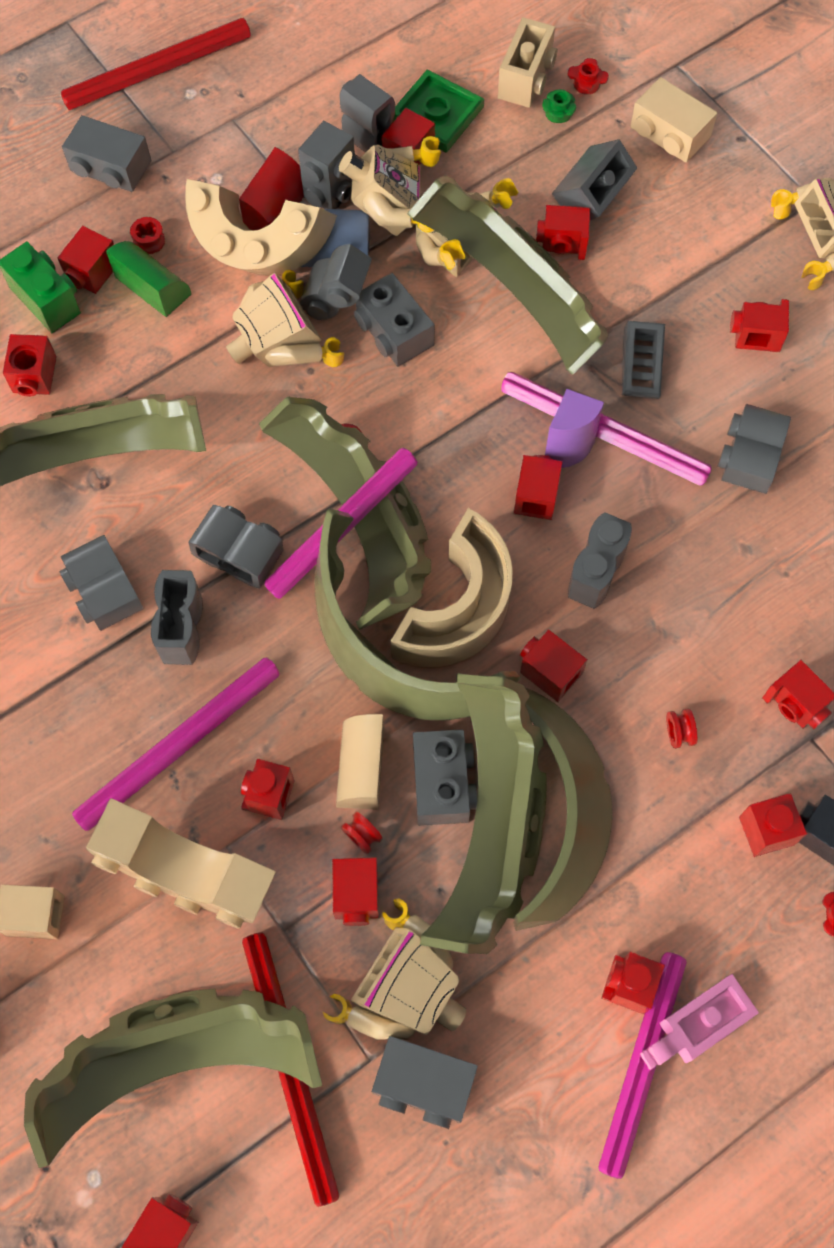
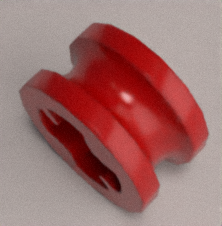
(146, 227)
(681, 728)
(362, 832)

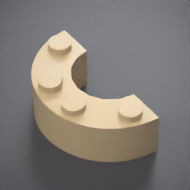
(279, 247)
(469, 625)
(177, 866)

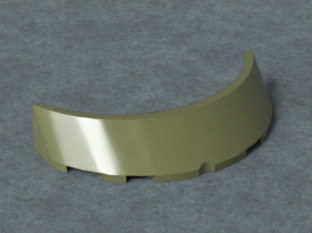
(517, 263)
(98, 431)
(390, 532)
(361, 660)
(587, 815)
(506, 818)
(160, 1041)

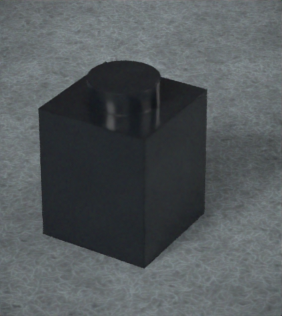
(819, 825)

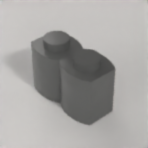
(365, 112)
(335, 282)
(755, 448)
(236, 545)
(599, 560)
(101, 583)
(176, 619)

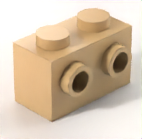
(526, 61)
(673, 119)

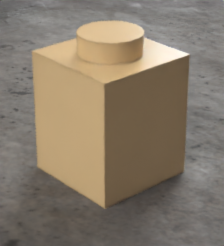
(30, 911)

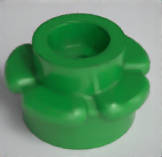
(559, 106)

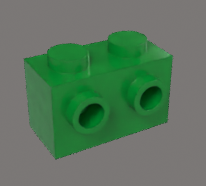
(40, 287)

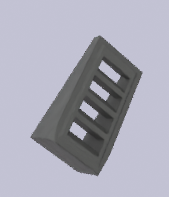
(646, 332)

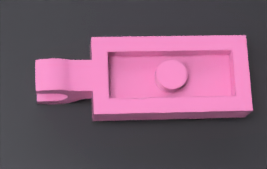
(702, 1023)

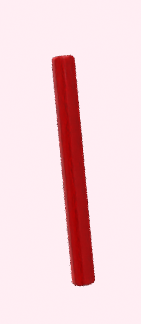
(155, 63)
(295, 1091)

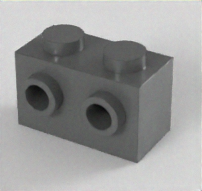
(106, 153)
(319, 166)
(596, 178)
(394, 320)
(441, 777)
(423, 1081)

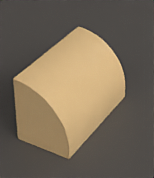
(360, 762)

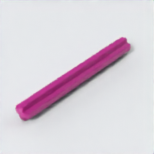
(357, 506)
(639, 1076)

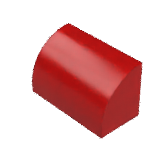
(273, 184)

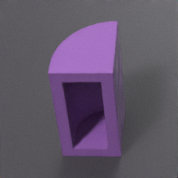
(573, 428)

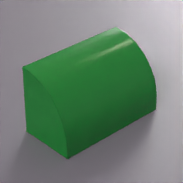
(147, 277)

